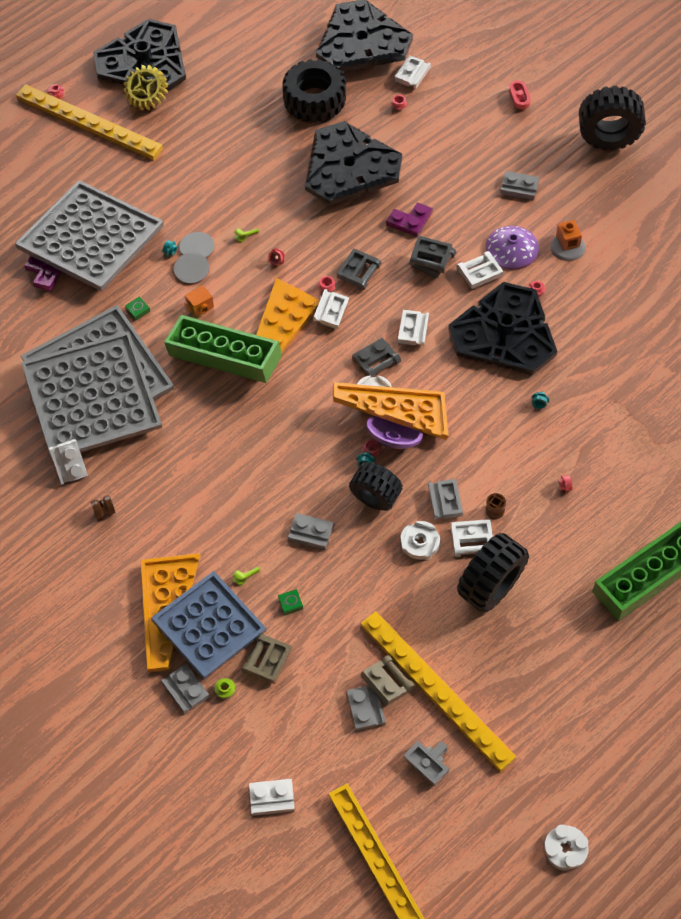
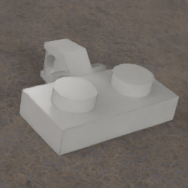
(428, 761)

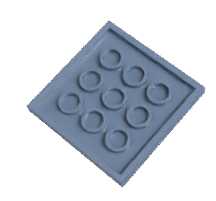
(208, 625)

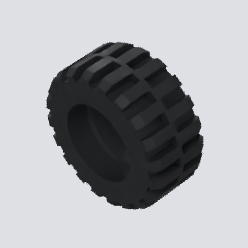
(314, 75)
(607, 103)
(492, 572)

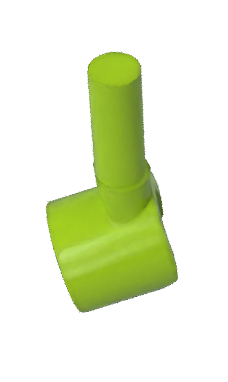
(241, 236)
(241, 578)

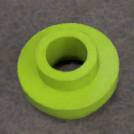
(224, 693)

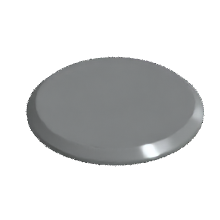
(197, 243)
(567, 255)
(191, 268)

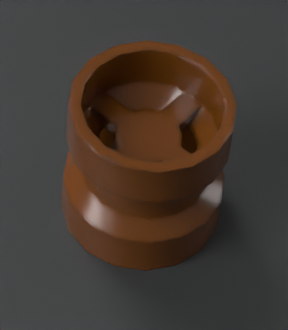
(495, 506)
(103, 507)

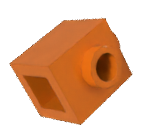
(568, 235)
(199, 301)

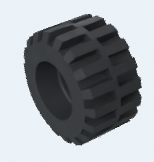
(375, 486)

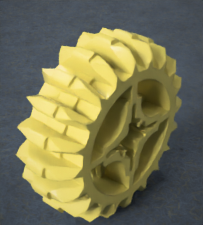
(133, 91)

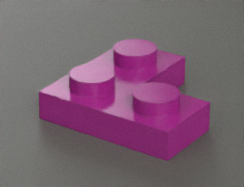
(410, 223)
(46, 275)

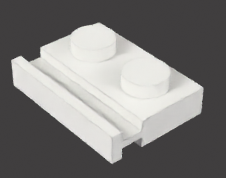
(412, 72)
(331, 309)
(413, 328)
(68, 461)
(271, 797)

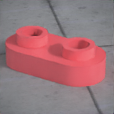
(519, 94)

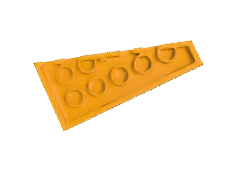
(286, 313)
(408, 407)
(162, 583)

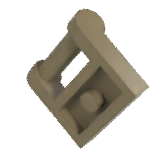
(272, 662)
(383, 684)

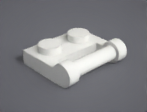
(481, 274)
(470, 532)

